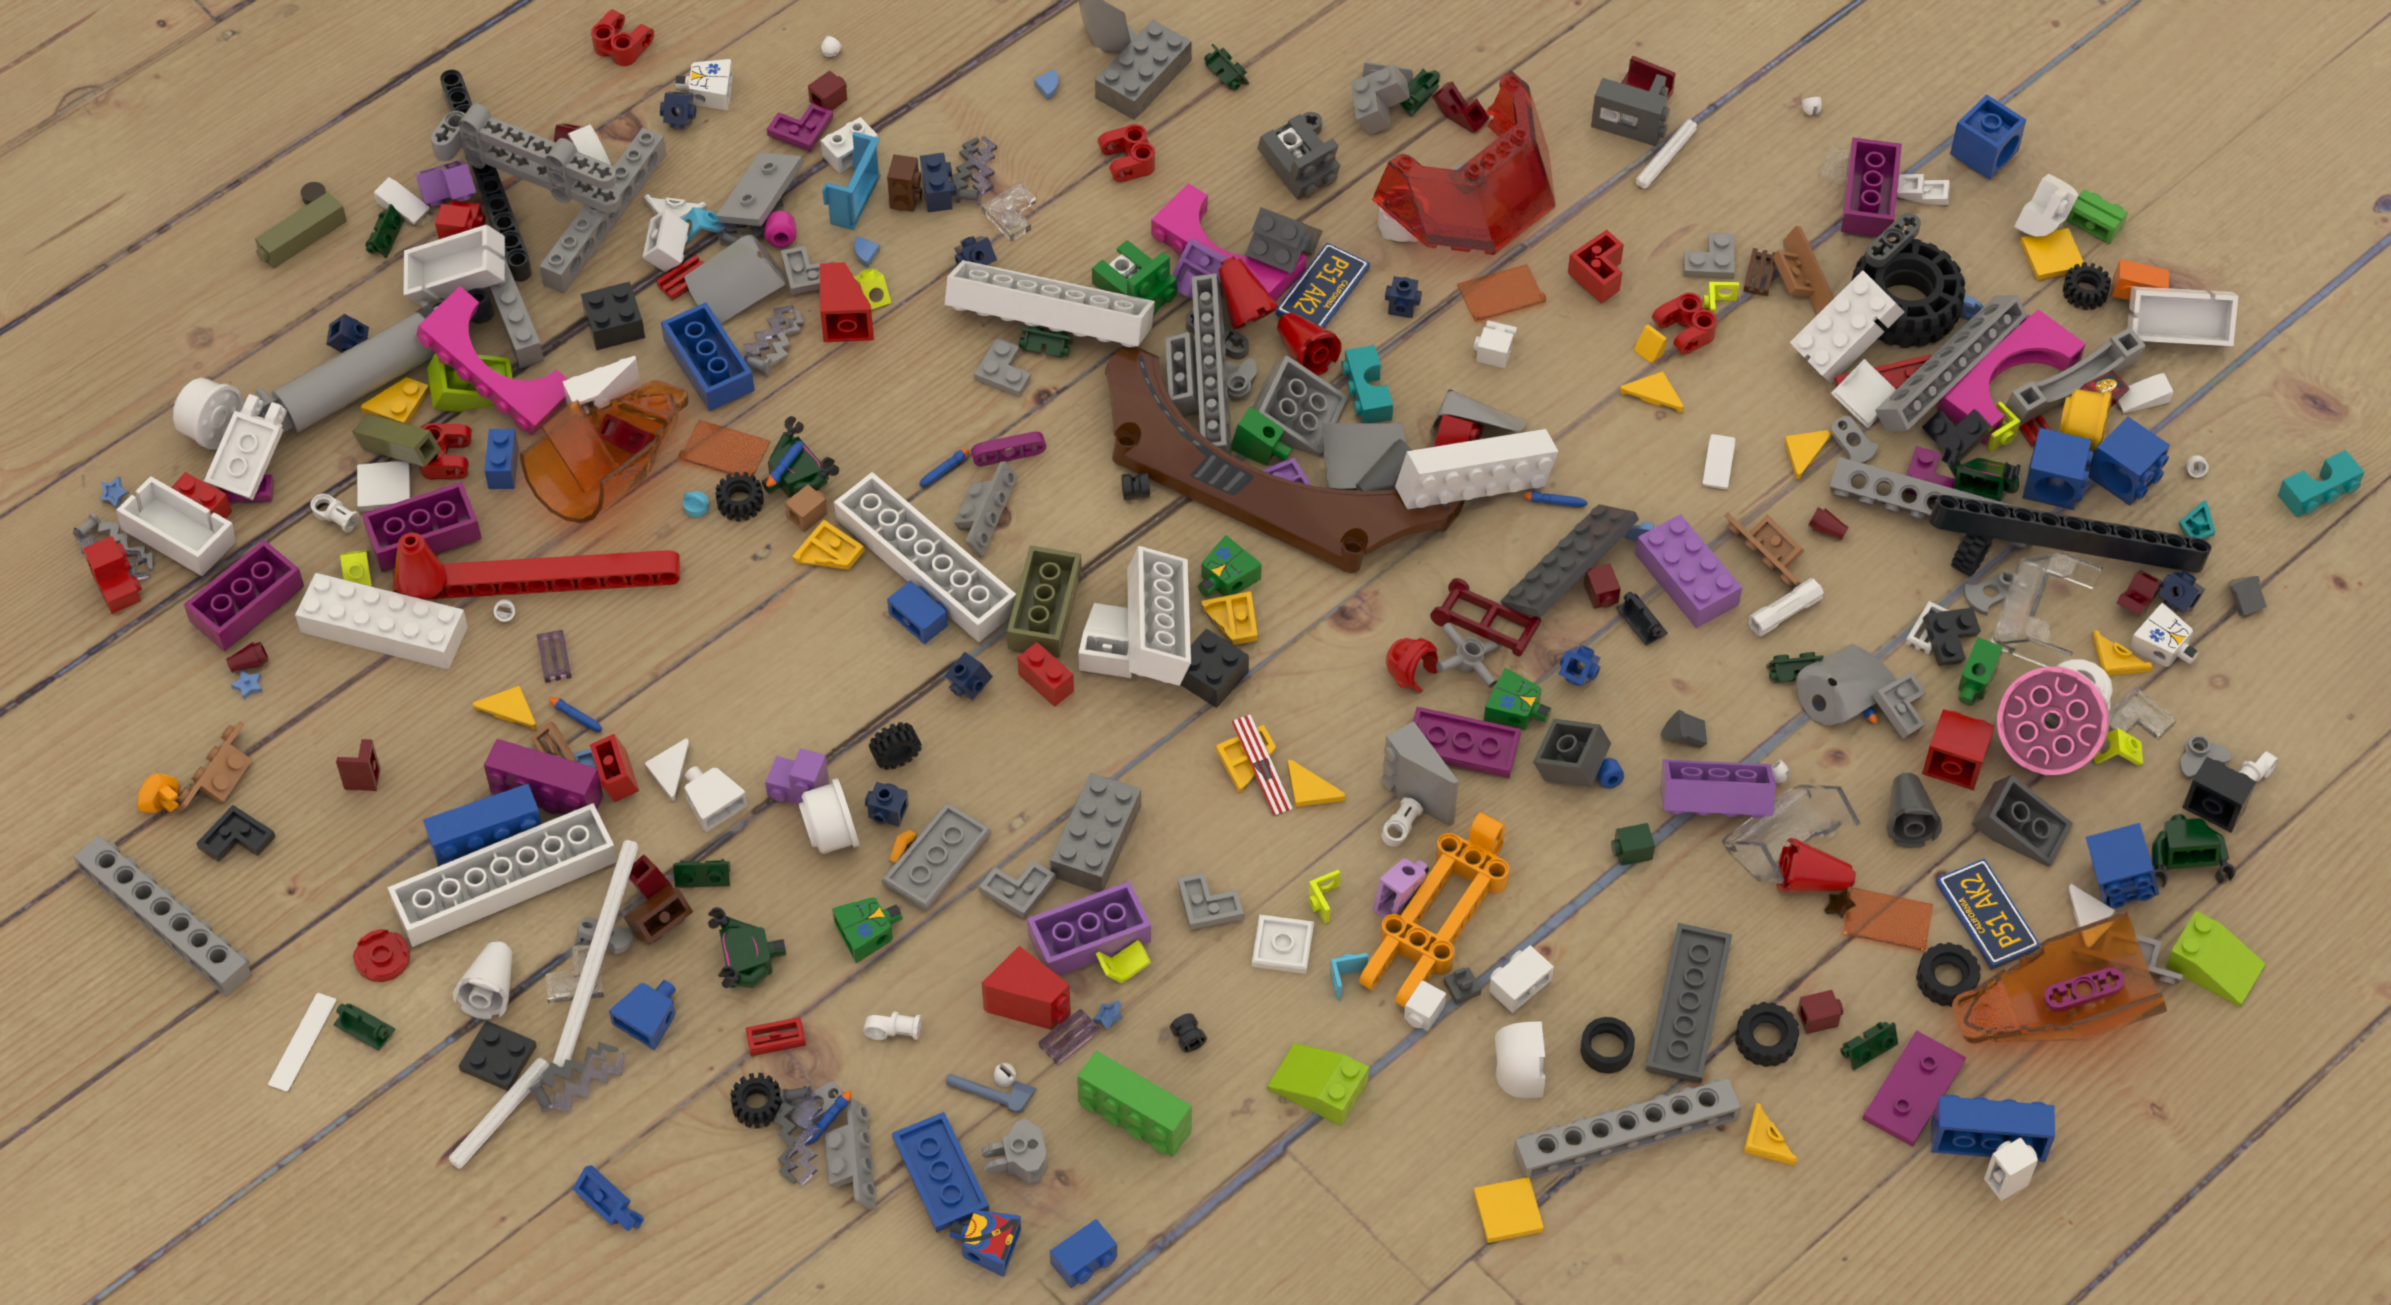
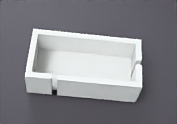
(462, 260)
(2183, 315)
(1846, 327)
(176, 526)

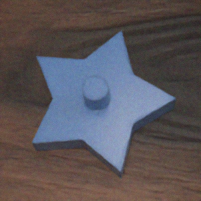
(113, 492)
(247, 684)
(1108, 1014)

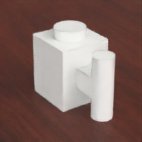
(1495, 344)

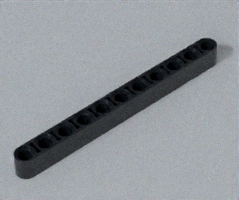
(490, 186)
(2070, 533)

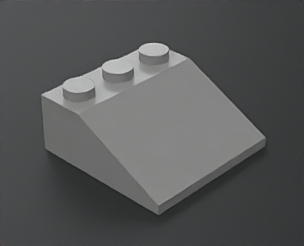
(1299, 404)
(1419, 773)

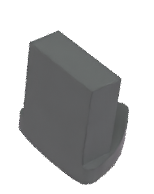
(2247, 594)
(1685, 729)

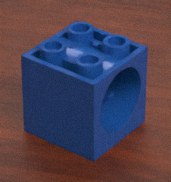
(1988, 136)
(2129, 461)
(2058, 469)
(2122, 866)

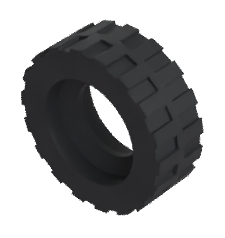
(1950, 954)
(1771, 1014)

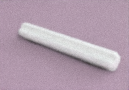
(1666, 154)

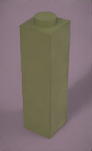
(300, 230)
(396, 440)

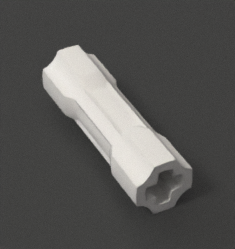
(1770, 616)

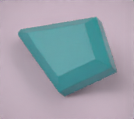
(2198, 522)

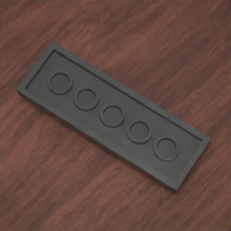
(1569, 560)
(1689, 1003)

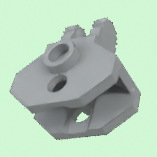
(1022, 1152)

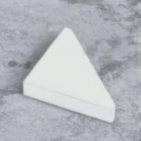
(676, 206)
(669, 767)
(2087, 908)

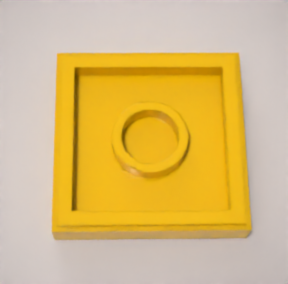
(2051, 254)
(1508, 1210)

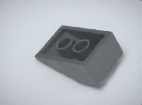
(2022, 821)

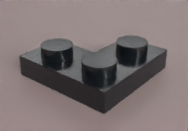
(1958, 437)
(1945, 630)
(235, 828)

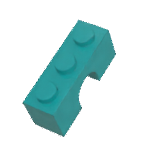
(1371, 402)
(2305, 494)

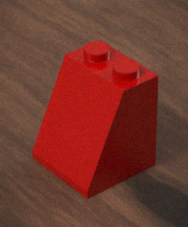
(843, 306)
(1958, 749)
(1026, 991)

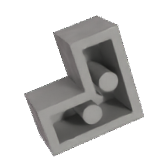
(1375, 95)

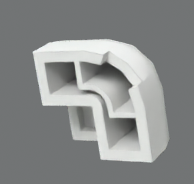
(2047, 208)
(1521, 1059)

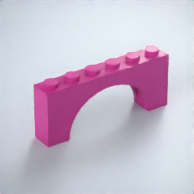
(1181, 221)
(2034, 341)
(525, 401)

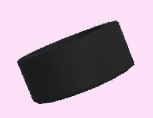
(1611, 1026)

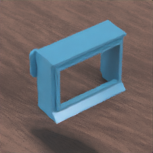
(848, 203)

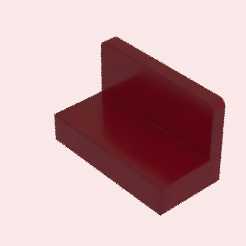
(1643, 73)
(360, 772)

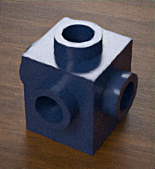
(684, 103)
(975, 250)
(1403, 296)
(346, 333)
(2181, 591)
(967, 676)
(887, 803)

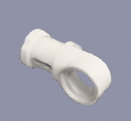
(335, 512)
(2260, 769)
(1400, 822)
(880, 1027)

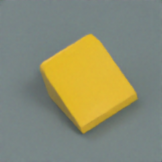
(1650, 344)

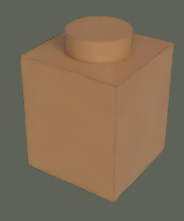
(806, 507)

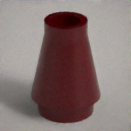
(1827, 524)
(249, 657)

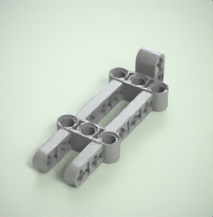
(560, 160)

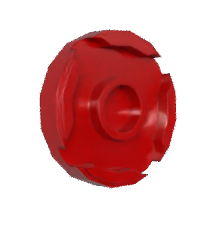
(381, 955)

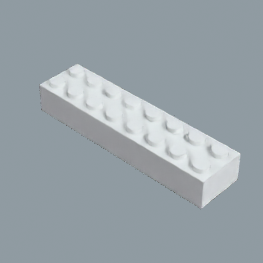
(1049, 303)
(925, 556)
(502, 874)

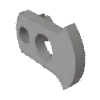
(1860, 453)
(1979, 601)
(619, 940)
(824, 1092)

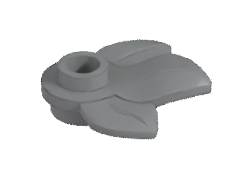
(1240, 377)
(2193, 758)

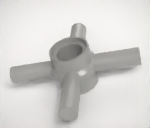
(1468, 655)

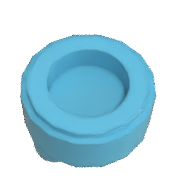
(695, 504)

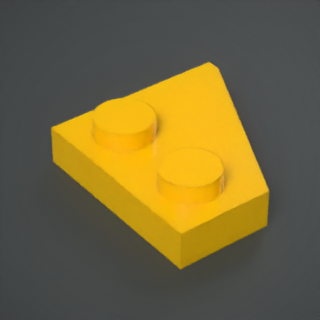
(398, 401)
(829, 548)
(1234, 617)
(1236, 760)

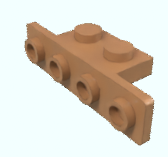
(1801, 270)
(1773, 543)
(221, 773)

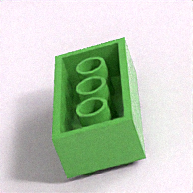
(1134, 1104)

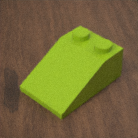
(453, 393)
(2215, 959)
(1320, 1081)

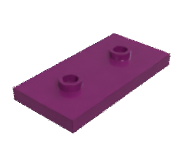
(1470, 741)
(1913, 1088)

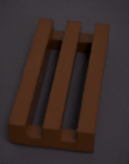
(1763, 257)

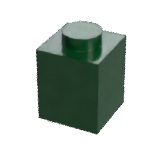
(1633, 844)

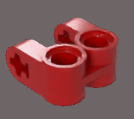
(622, 46)
(1135, 145)
(1689, 313)
(444, 465)

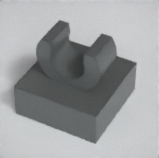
(1462, 985)

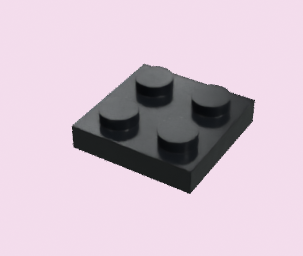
(497, 1055)

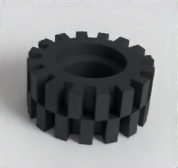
(2089, 275)
(739, 508)
(1971, 553)
(895, 745)
(752, 1086)

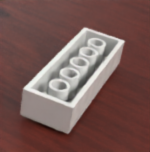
(1476, 469)
(1158, 616)
(381, 621)

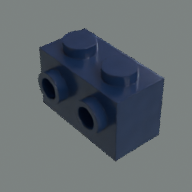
(936, 183)

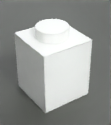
(1424, 1006)

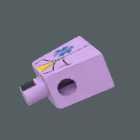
(1402, 880)

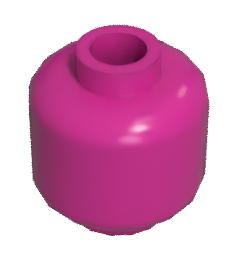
(780, 229)

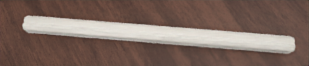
(596, 953)

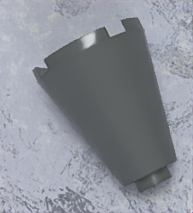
(1386, 470)
(1911, 813)

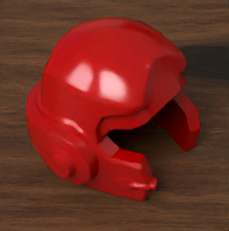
(1404, 657)

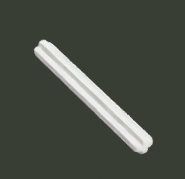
(498, 1114)

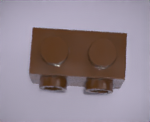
(904, 183)
(658, 914)

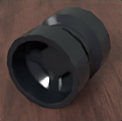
(1135, 486)
(1188, 1033)

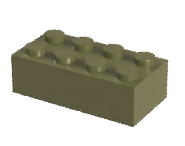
(1044, 600)

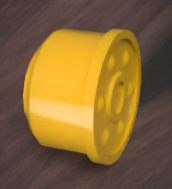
(2086, 416)

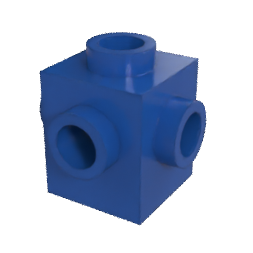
(1572, 669)

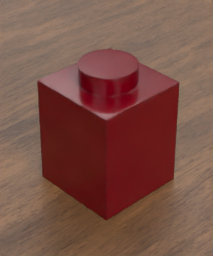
(828, 91)
(1602, 586)
(647, 877)
(1820, 1011)

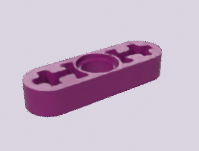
(1021, 446)
(2061, 989)

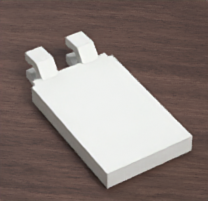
(246, 448)

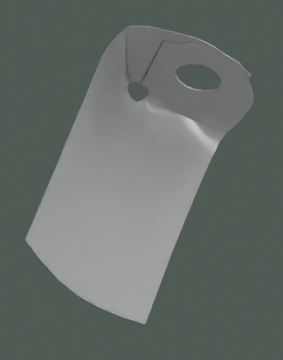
(1106, 25)
(735, 278)
(1469, 408)
(1355, 449)
(1857, 679)

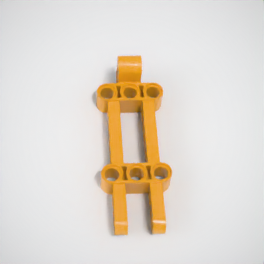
(1483, 846)

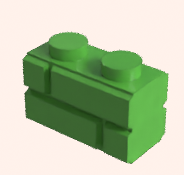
(2097, 216)

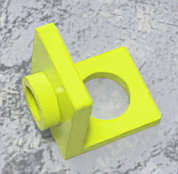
(872, 279)
(1713, 294)
(2008, 431)
(356, 567)
(2122, 745)
(1316, 897)
(1125, 963)

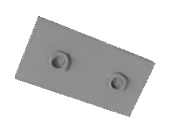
(760, 189)
(936, 856)

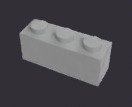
(1182, 373)

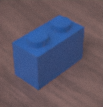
(501, 459)
(917, 612)
(1084, 1254)

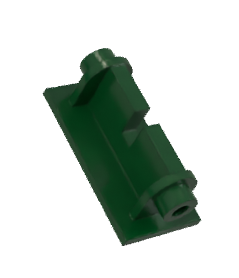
(1232, 74)
(1420, 90)
(386, 230)
(1036, 338)
(1784, 667)
(702, 874)
(363, 1026)
(1877, 1041)

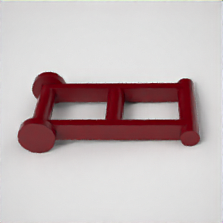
(1460, 589)

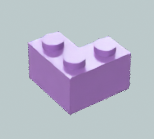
(445, 181)
(791, 778)

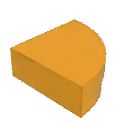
(901, 843)

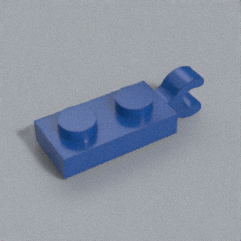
(606, 1199)

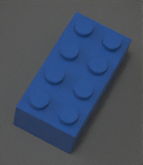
(707, 356)
(481, 823)
(1982, 1125)

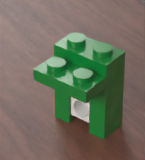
(1137, 275)

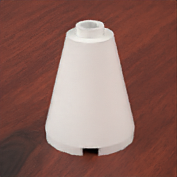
(486, 983)

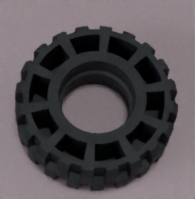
(1931, 273)

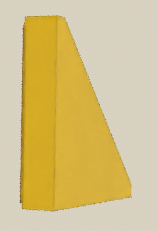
(1654, 390)
(1804, 449)
(2116, 658)
(508, 706)
(1311, 789)
(1766, 1140)

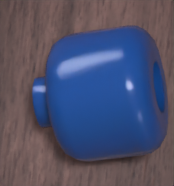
(1610, 773)

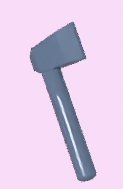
(1016, 1102)

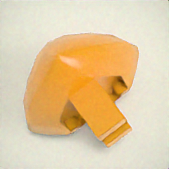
(158, 793)

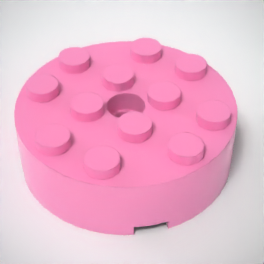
(2081, 726)

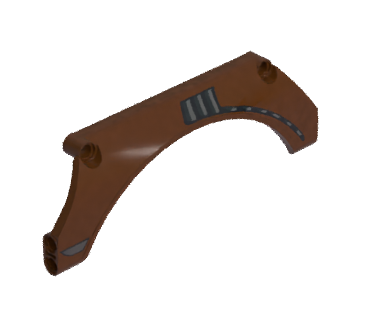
(1316, 520)

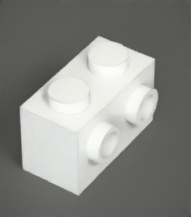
(838, 146)
(665, 241)
(1520, 978)
(2011, 1168)

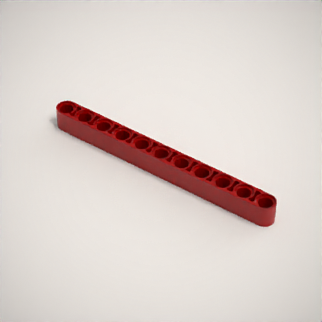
(560, 574)

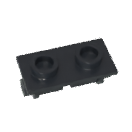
(1641, 619)

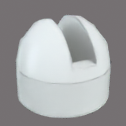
(831, 46)
(1812, 105)
(2202, 466)
(503, 615)
(1780, 771)
(1001, 1078)

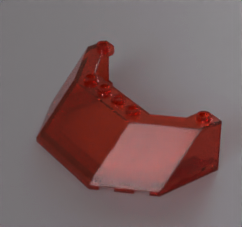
(1488, 196)

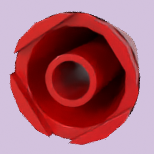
(1244, 294)
(1309, 343)
(417, 568)
(1812, 870)

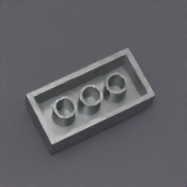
(1143, 69)
(1096, 832)

